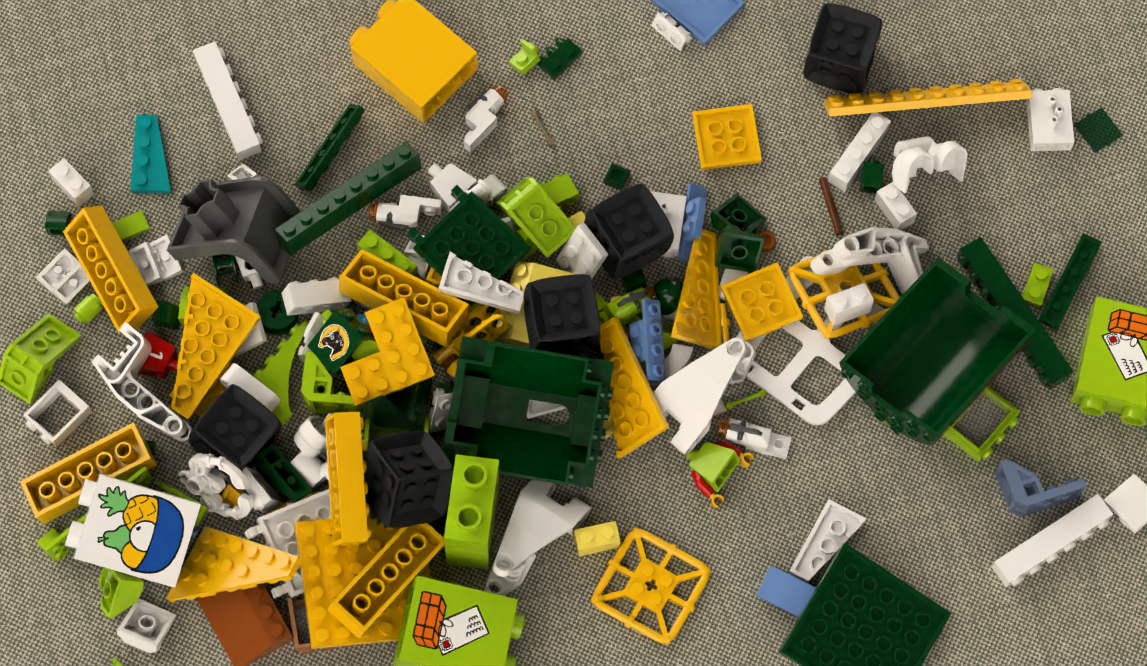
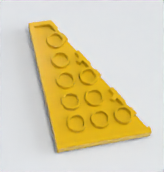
(211, 338)

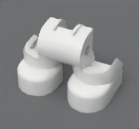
(927, 154)
(307, 463)

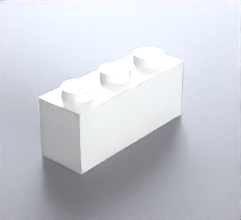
(314, 296)

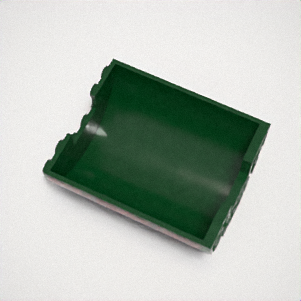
(933, 354)

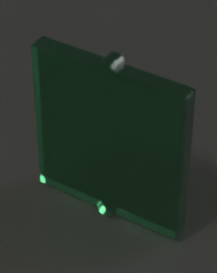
(1098, 130)

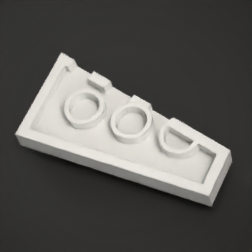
(470, 283)
(830, 531)

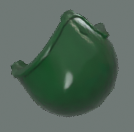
(668, 293)

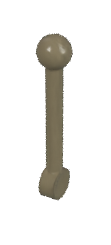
(550, 141)

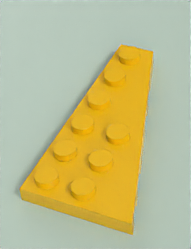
(699, 304)
(633, 403)

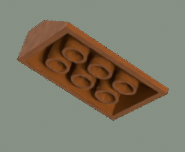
(246, 623)

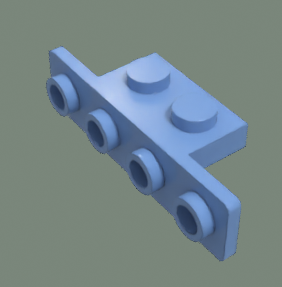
(692, 220)
(647, 340)

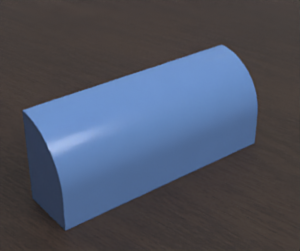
(785, 591)

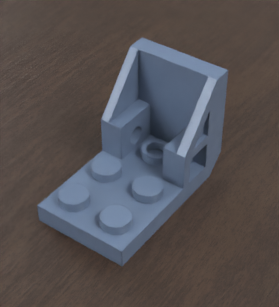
(1024, 491)

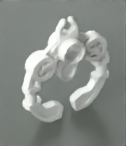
(208, 486)

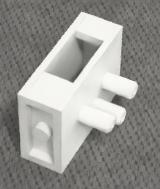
(1050, 120)
(674, 209)

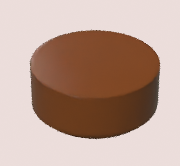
(769, 242)

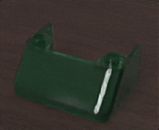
(401, 409)

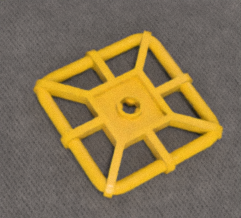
(833, 284)
(664, 581)

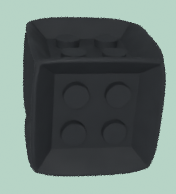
(842, 48)
(630, 230)
(562, 314)
(235, 428)
(407, 479)

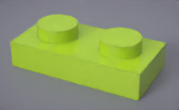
(1037, 285)

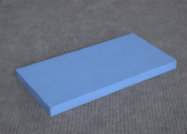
(701, 17)

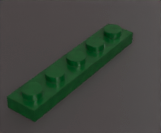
(329, 148)
(1069, 281)

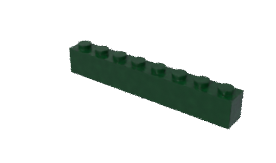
(348, 198)
(1000, 291)

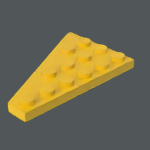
(228, 564)

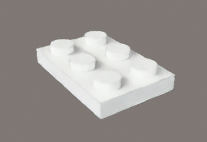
(582, 253)

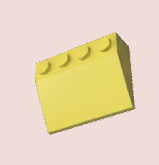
(522, 275)

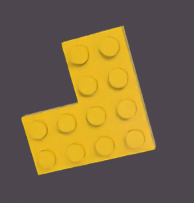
(400, 359)

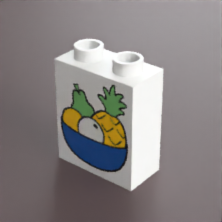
(133, 529)

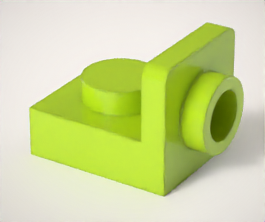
(525, 58)

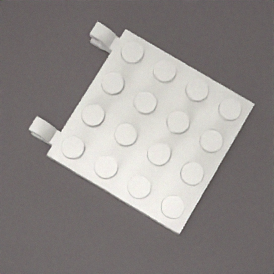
(280, 532)

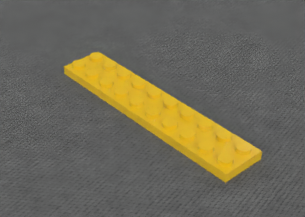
(934, 97)

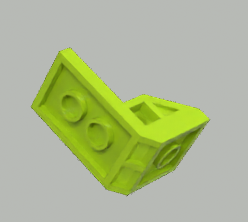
(537, 215)
(32, 357)
(319, 391)

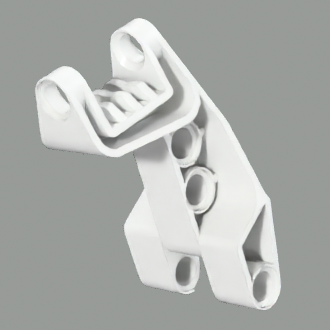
(876, 246)
(123, 377)
(697, 389)
(531, 527)

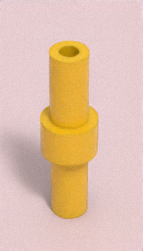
(725, 323)

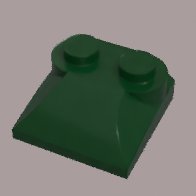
(737, 212)
(738, 249)

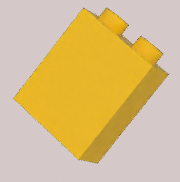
(413, 57)

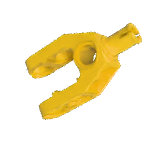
(471, 331)

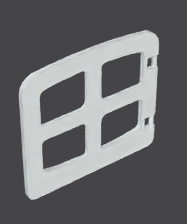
(813, 346)

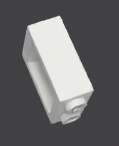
(45, 401)

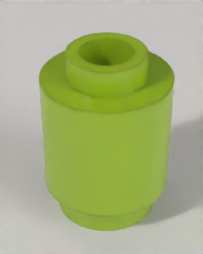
(88, 309)

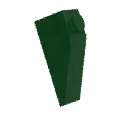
(281, 474)

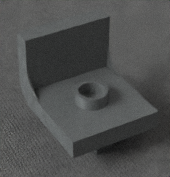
(237, 221)

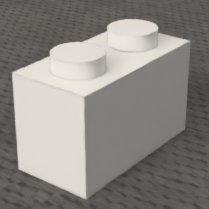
(71, 182)
(895, 206)
(848, 304)

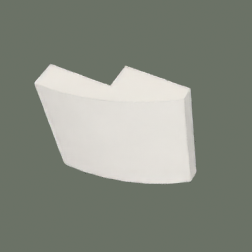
(155, 262)
(63, 276)
(1130, 503)

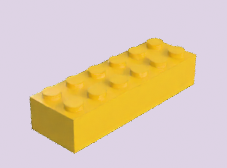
(110, 268)
(379, 282)
(346, 479)
(60, 485)
(386, 577)

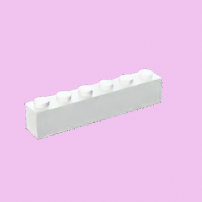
(227, 101)
(1052, 540)

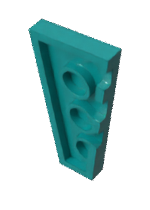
(149, 163)

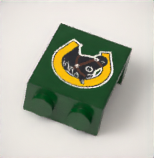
(339, 339)

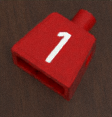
(161, 358)

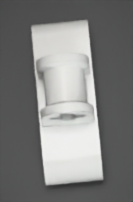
(488, 190)
(238, 376)

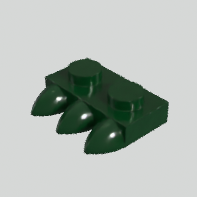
(559, 58)

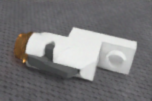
(482, 116)
(406, 213)
(755, 437)

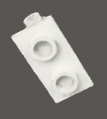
(666, 27)
(440, 412)

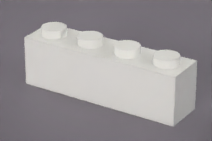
(859, 151)

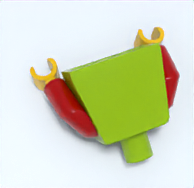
(714, 465)

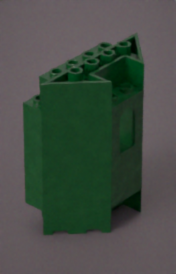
(492, 407)

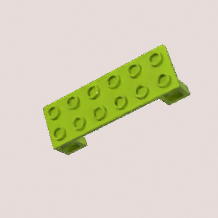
(54, 544)

